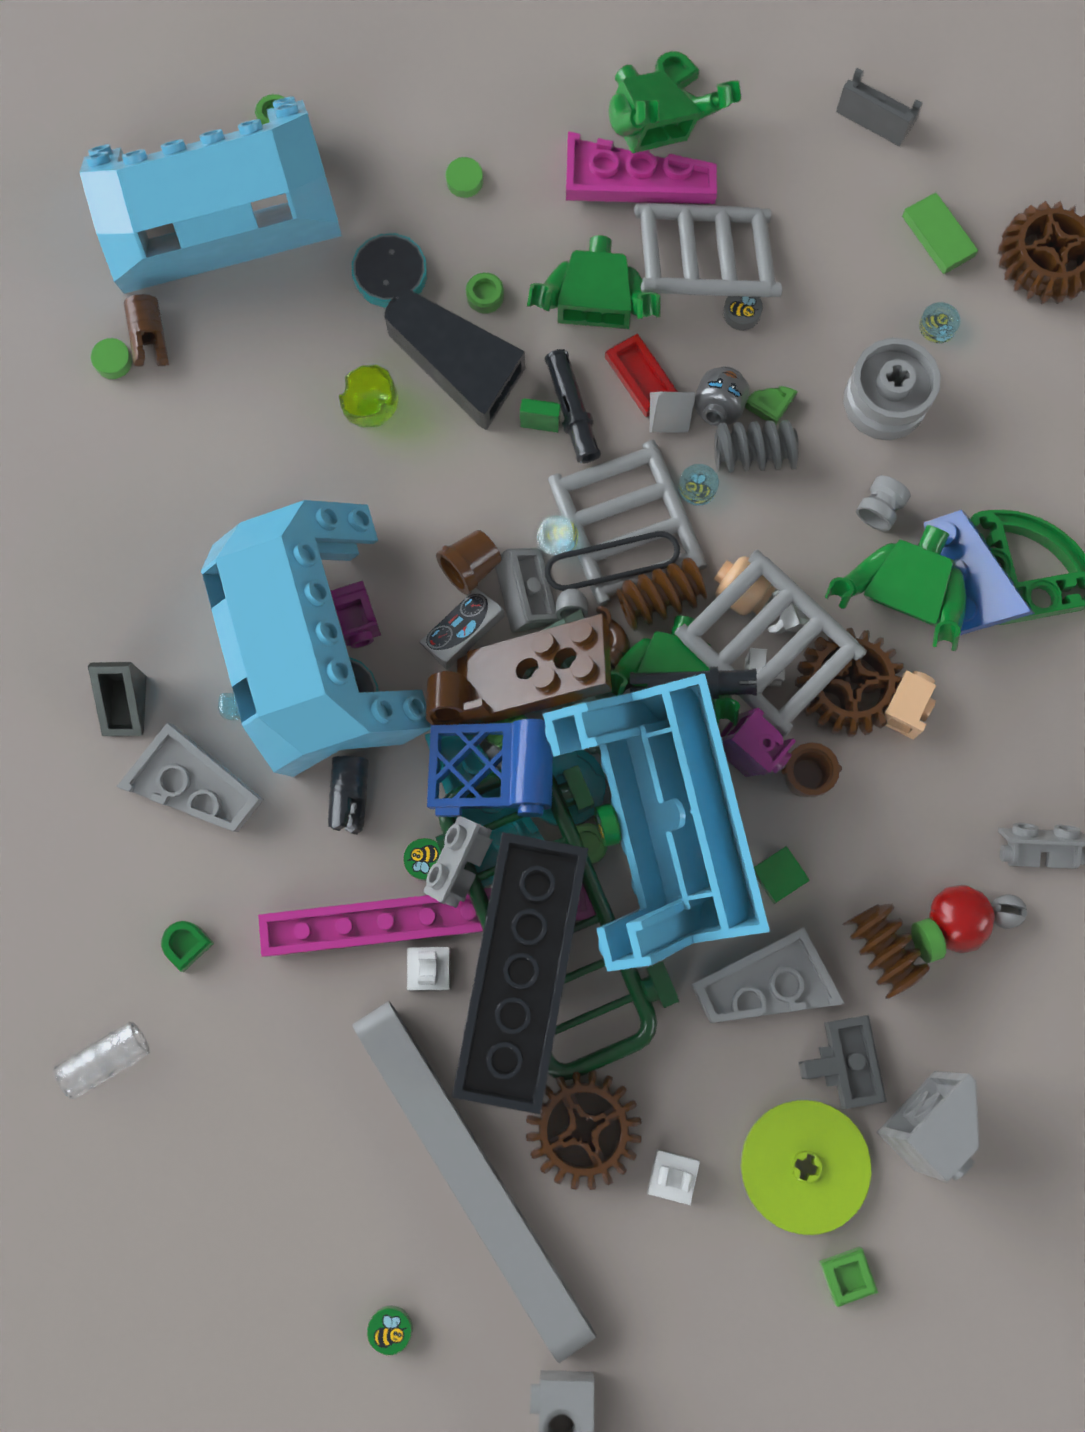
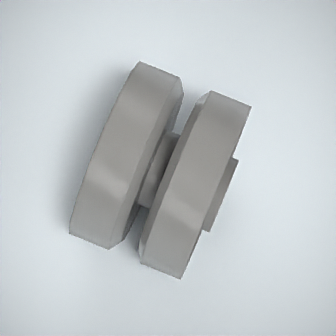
(891, 388)

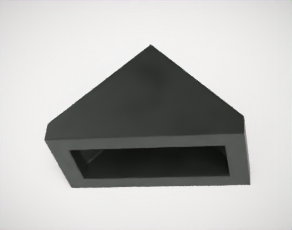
(119, 697)

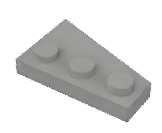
(190, 780)

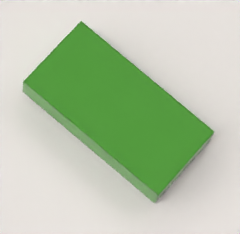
(939, 233)

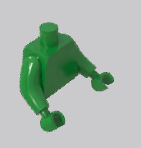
(658, 113)
(595, 289)
(913, 583)
(667, 654)

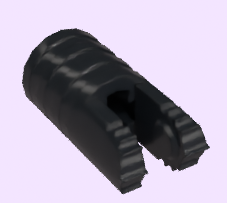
(348, 793)

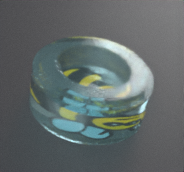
(939, 322)
(698, 484)
(557, 535)

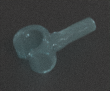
(228, 707)

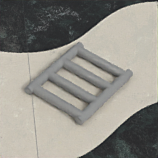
(691, 283)
(663, 489)
(788, 594)

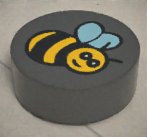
(742, 312)

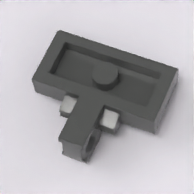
(849, 1063)

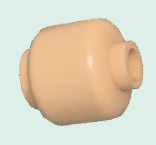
(754, 598)

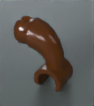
(617, 637)

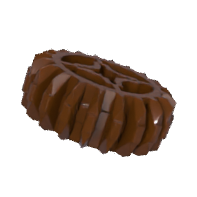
(1042, 265)
(848, 715)
(600, 1163)

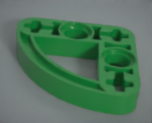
(1052, 539)

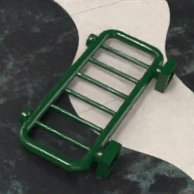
(641, 991)

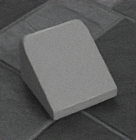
(671, 411)

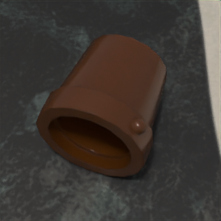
(468, 560)
(811, 770)

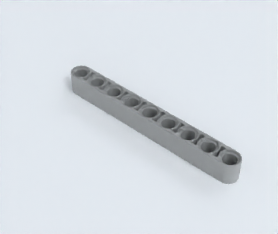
(475, 1182)

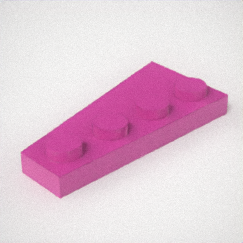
(618, 175)

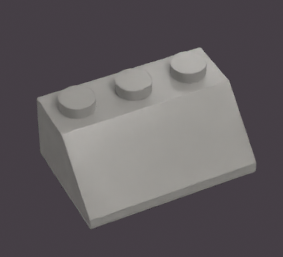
(937, 1126)

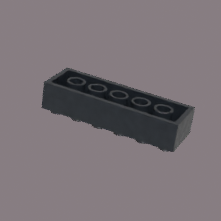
(520, 973)

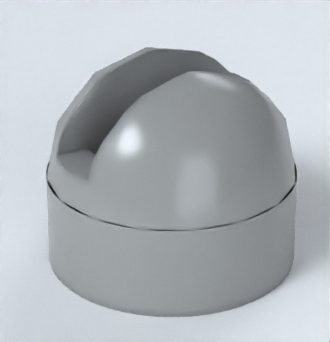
(570, 602)
(1009, 920)

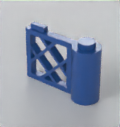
(524, 773)

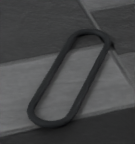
(609, 545)

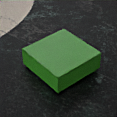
(848, 1276)

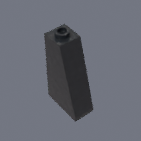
(458, 355)

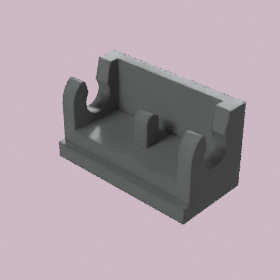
(876, 110)

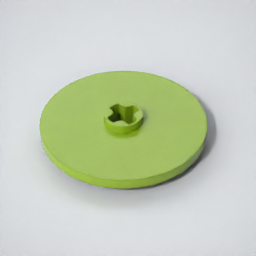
(820, 1199)

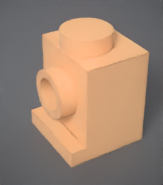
(911, 703)

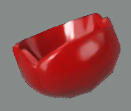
(963, 917)

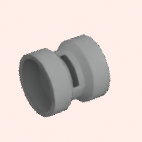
(881, 506)

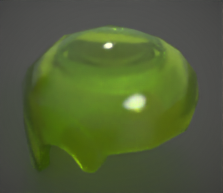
(369, 396)

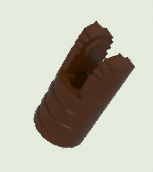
(145, 328)

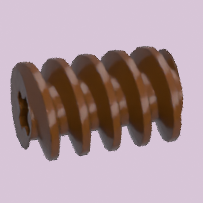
(661, 592)
(888, 948)

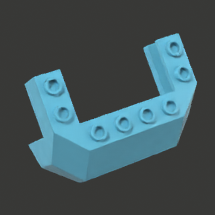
(208, 199)
(287, 641)
(673, 819)

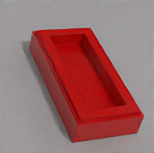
(638, 371)

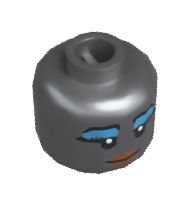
(721, 394)

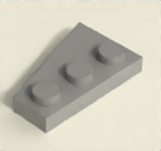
(769, 982)

